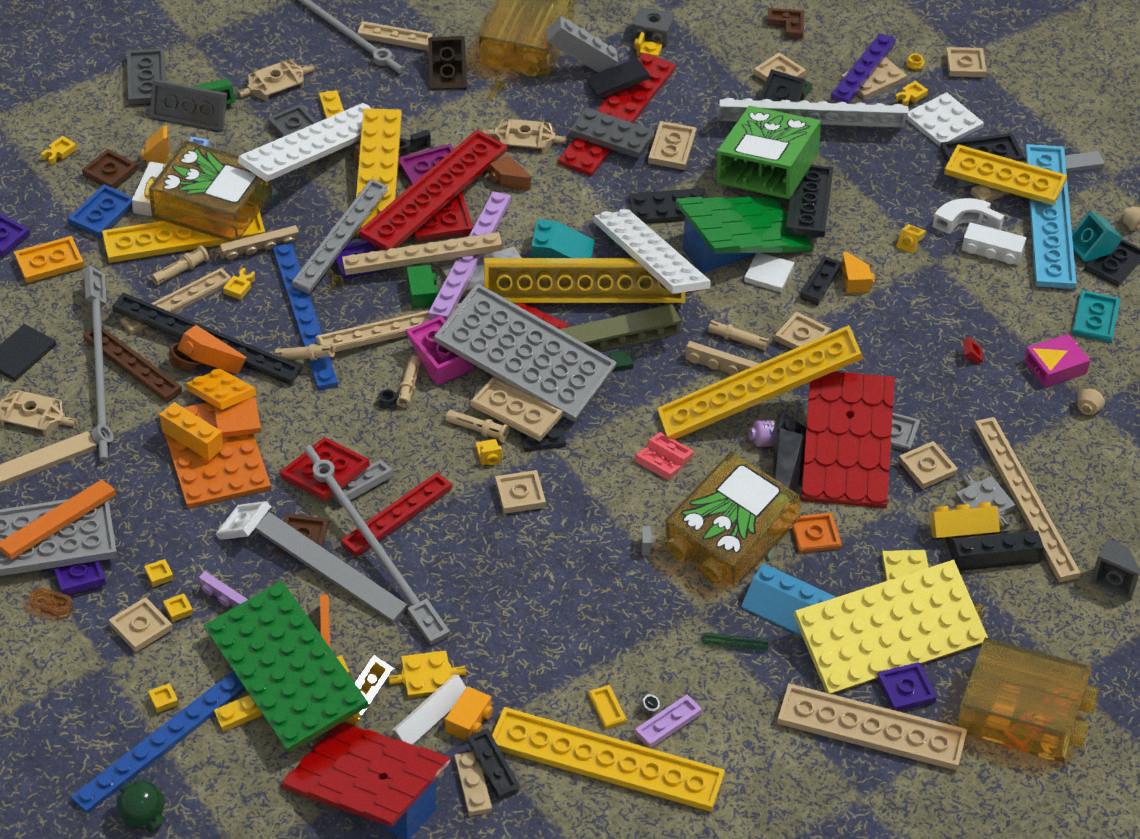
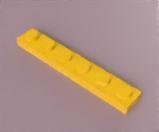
(244, 709)

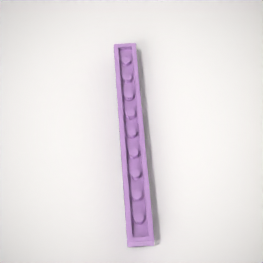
(465, 266)

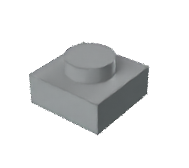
(648, 541)

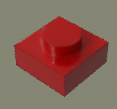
(972, 351)

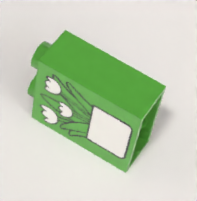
(768, 152)

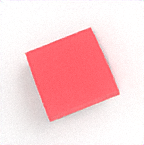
(664, 456)

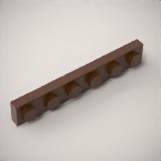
(136, 366)

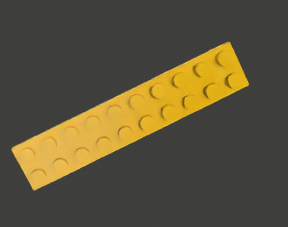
(760, 383)
(608, 759)

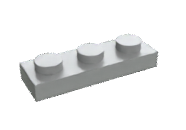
(369, 478)

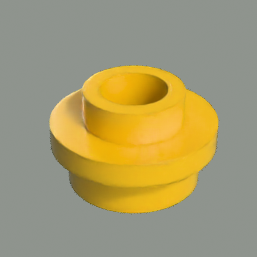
(915, 62)

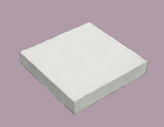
(769, 272)
(243, 520)

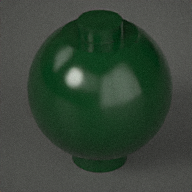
(141, 805)

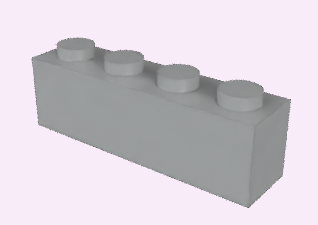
(581, 45)

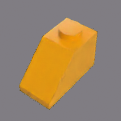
(157, 147)
(856, 274)

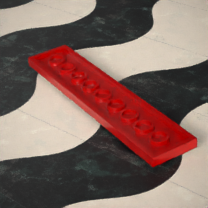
(626, 105)
(432, 191)

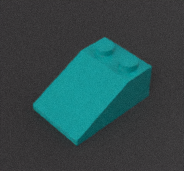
(559, 241)

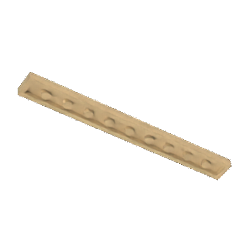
(1027, 499)

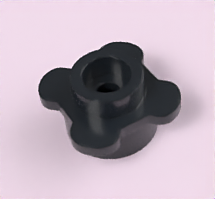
(387, 399)

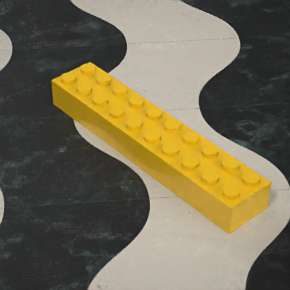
(575, 281)

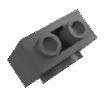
(654, 23)

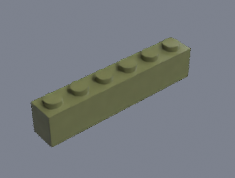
(627, 328)

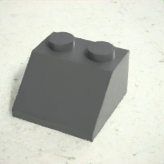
(1116, 570)

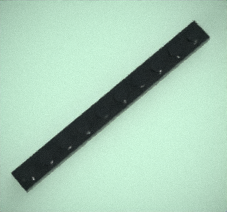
(177, 326)

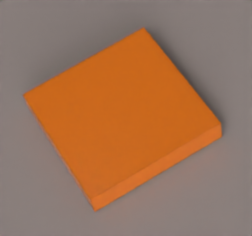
(238, 419)
(816, 533)

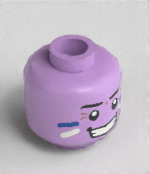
(762, 433)

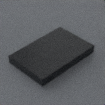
(618, 78)
(1117, 265)
(23, 351)

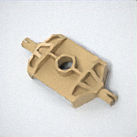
(264, 84)
(539, 134)
(46, 416)

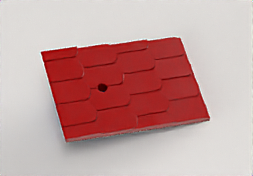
(848, 439)
(371, 778)

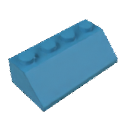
(778, 595)

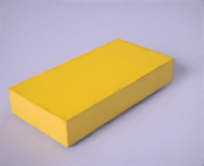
(607, 707)

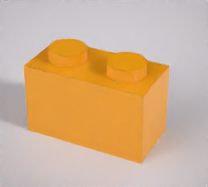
(468, 713)

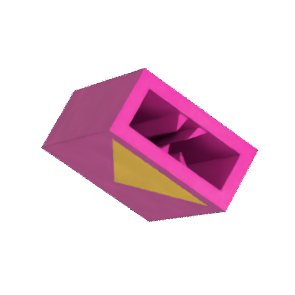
(1057, 360)

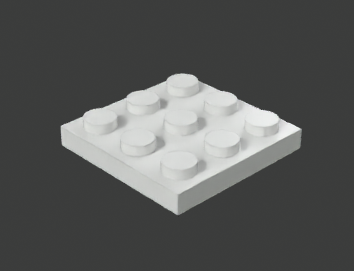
(944, 119)

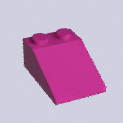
(438, 361)

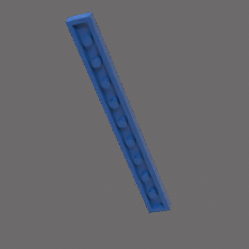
(304, 315)
(157, 744)

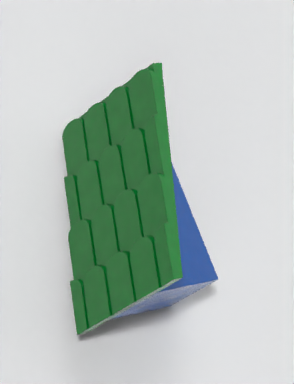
(734, 229)

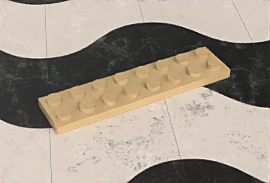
(872, 726)

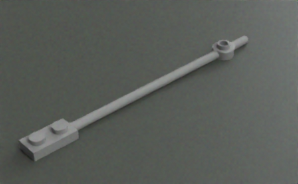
(380, 56)
(96, 294)
(421, 611)

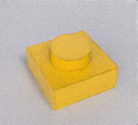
(158, 573)
(178, 607)
(163, 698)

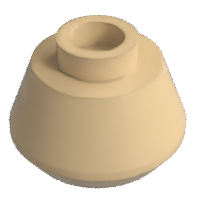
(1131, 218)
(1090, 401)

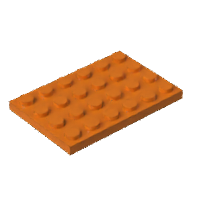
(228, 475)

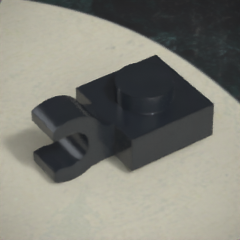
(417, 142)

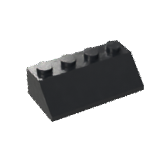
(996, 549)

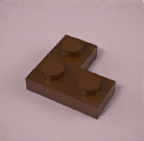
(791, 19)

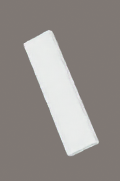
(430, 711)

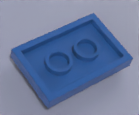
(101, 211)

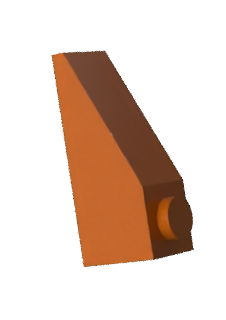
(210, 350)

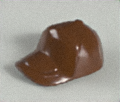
(180, 360)

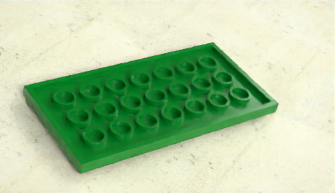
(286, 666)

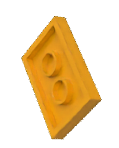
(48, 259)
(221, 389)

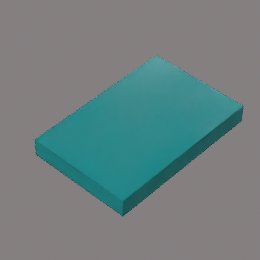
(1096, 316)

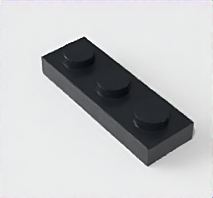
(820, 280)
(493, 763)

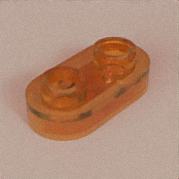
(51, 603)

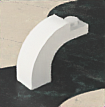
(966, 211)

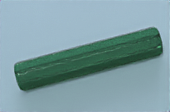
(735, 641)

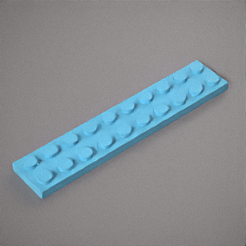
(1051, 225)

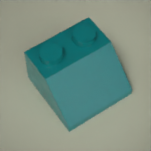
(1094, 237)

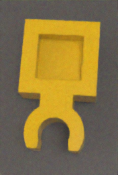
(911, 92)
(60, 148)
(239, 286)

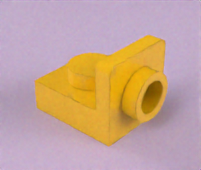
(647, 47)
(910, 237)
(489, 452)

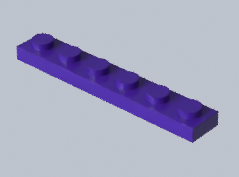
(863, 68)

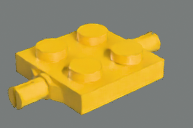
(425, 673)

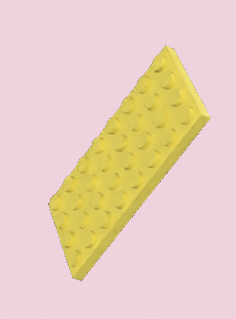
(890, 626)

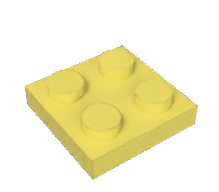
(903, 562)

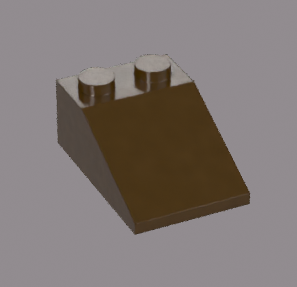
(447, 62)

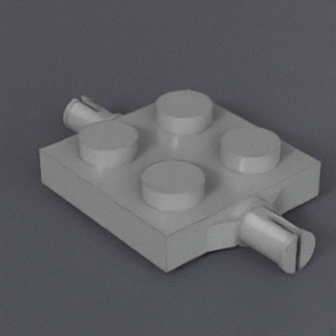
(986, 491)

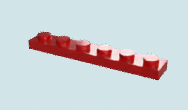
(398, 513)

